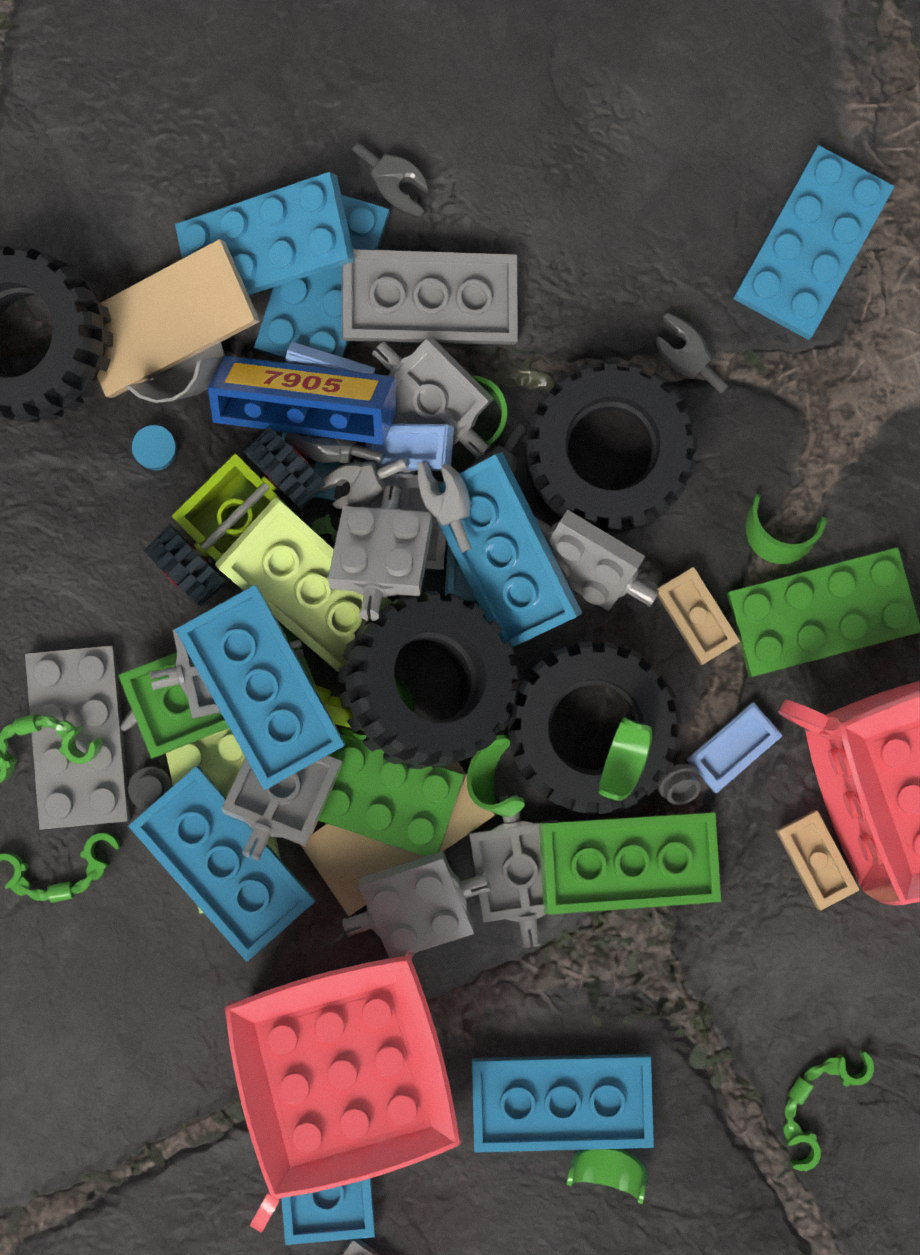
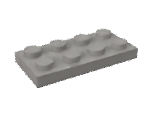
(430, 295)
(86, 691)

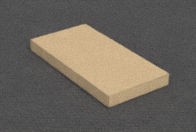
(174, 316)
(347, 856)

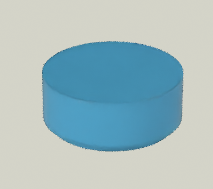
(154, 447)

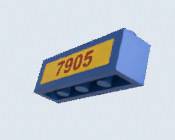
(303, 399)

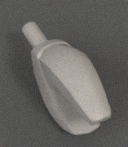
(365, 481)
(447, 506)

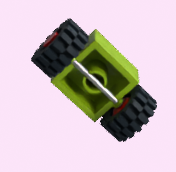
(226, 508)

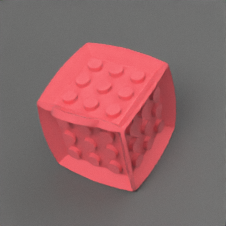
(871, 786)
(340, 1078)

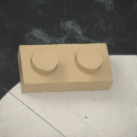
(697, 616)
(817, 860)

